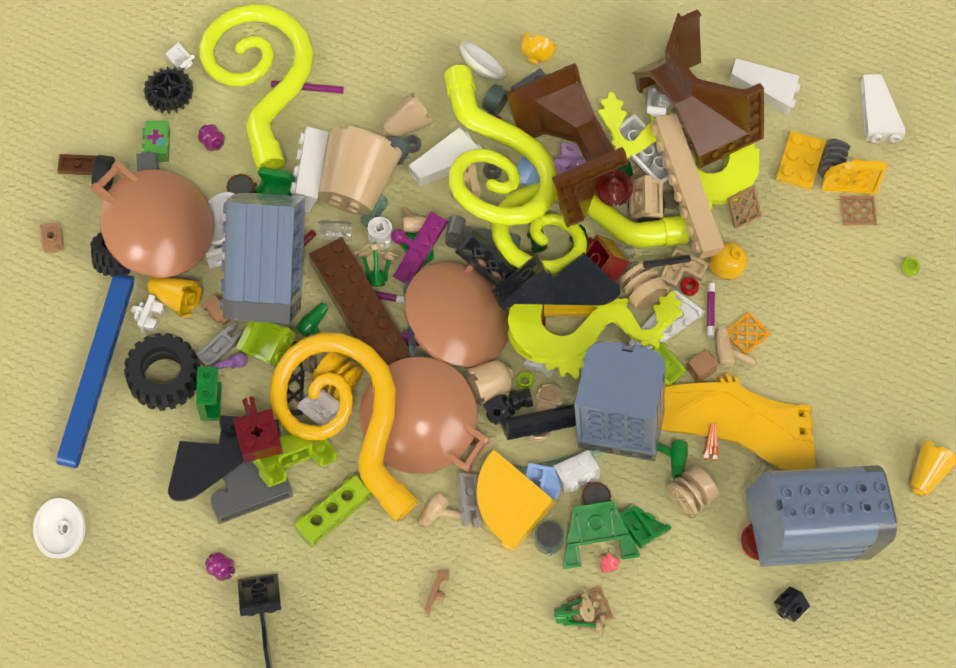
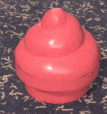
(609, 563)

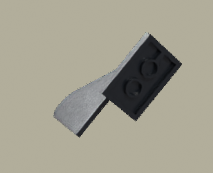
(576, 284)
(204, 464)
(260, 596)

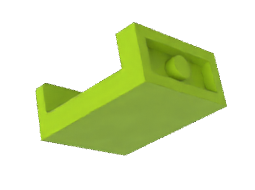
(266, 341)

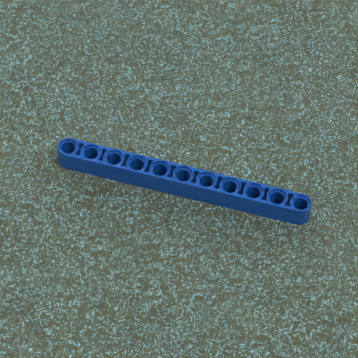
(95, 371)

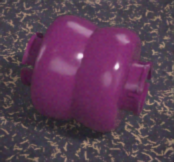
(211, 137)
(220, 566)

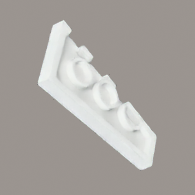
(657, 103)
(690, 313)

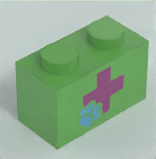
(157, 139)

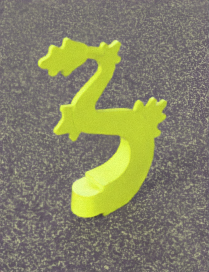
(738, 168)
(567, 352)

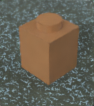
(702, 366)

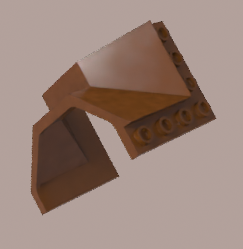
(561, 109)
(714, 115)

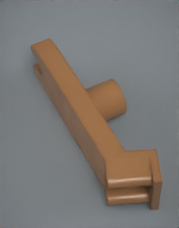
(435, 593)

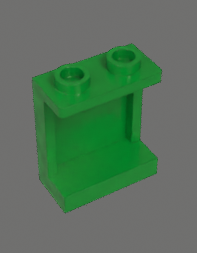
(274, 182)
(208, 394)

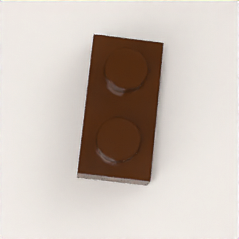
(76, 164)

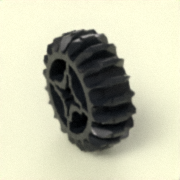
(177, 95)

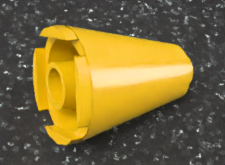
(176, 294)
(931, 468)

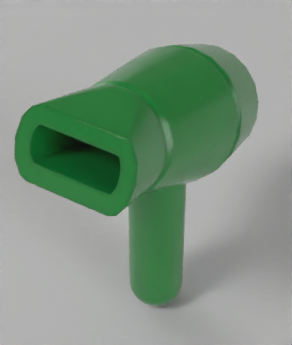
(310, 322)
(678, 455)

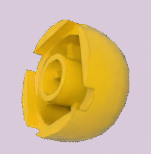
(537, 48)
(730, 262)

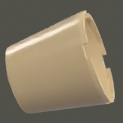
(356, 169)

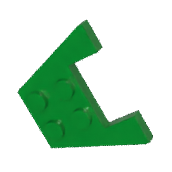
(596, 524)

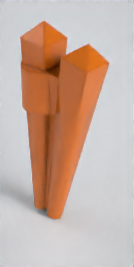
(711, 444)

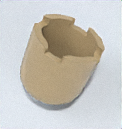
(489, 380)

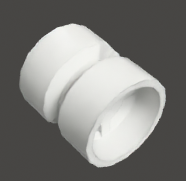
(380, 231)

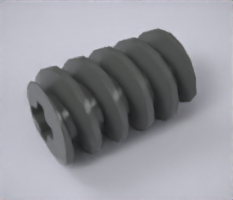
(835, 154)

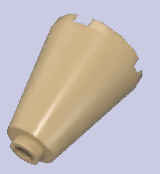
(406, 118)

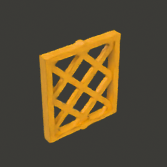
(757, 324)

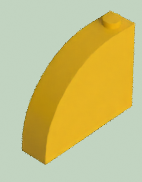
(510, 501)

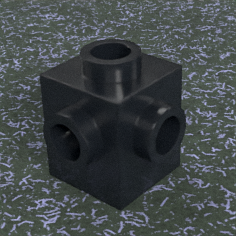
(499, 408)
(791, 604)

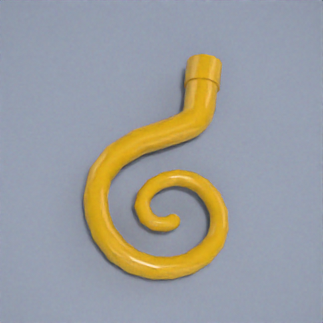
(393, 496)

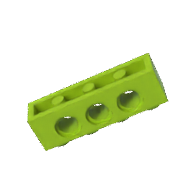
(313, 534)

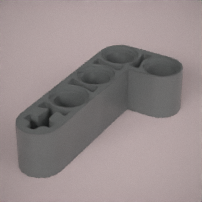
(458, 231)

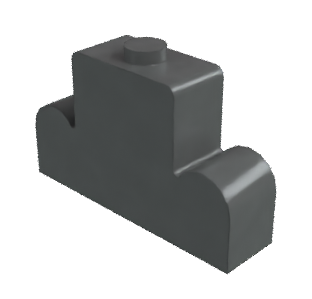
(246, 493)

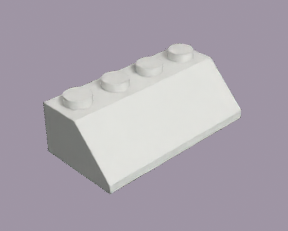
(649, 159)
(309, 166)

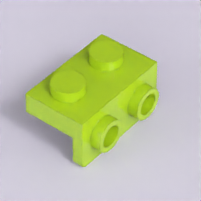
(673, 367)

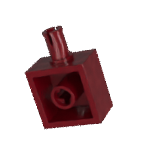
(607, 256)
(254, 424)

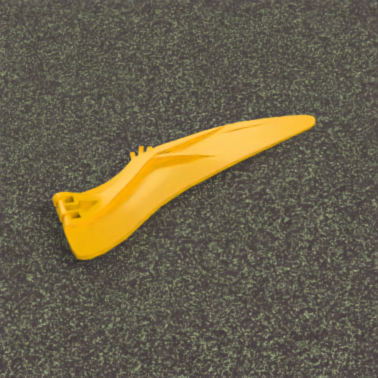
(744, 418)

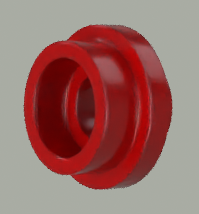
(692, 282)

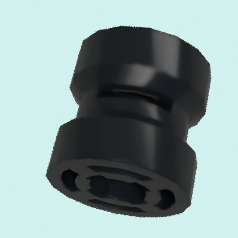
(521, 399)

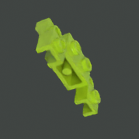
(294, 451)

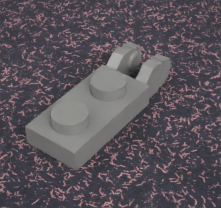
(219, 346)
(468, 499)

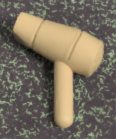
(410, 222)
(725, 352)
(435, 507)

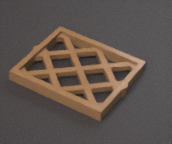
(858, 198)
(733, 211)
(597, 590)

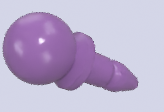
(238, 360)

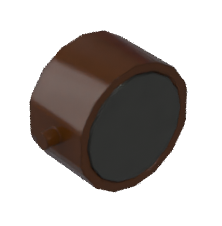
(241, 184)
(594, 493)

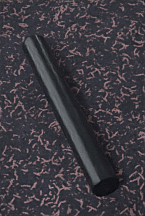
(666, 261)

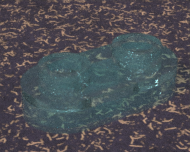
(377, 211)

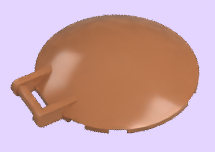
(154, 221)
(456, 314)
(432, 417)

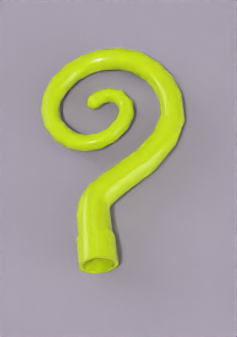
(461, 91)
(264, 146)
(662, 232)

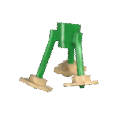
(376, 277)
(565, 614)

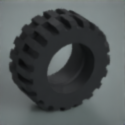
(156, 349)

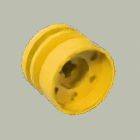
(337, 363)

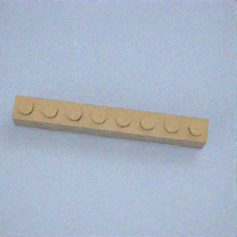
(687, 186)

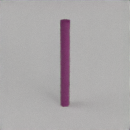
(316, 87)

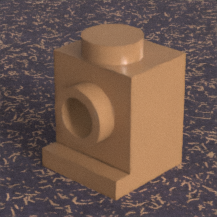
(52, 237)
(213, 307)

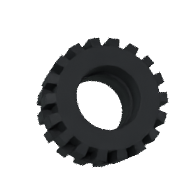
(103, 260)

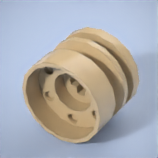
(643, 287)
(693, 491)

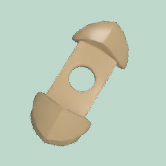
(548, 397)

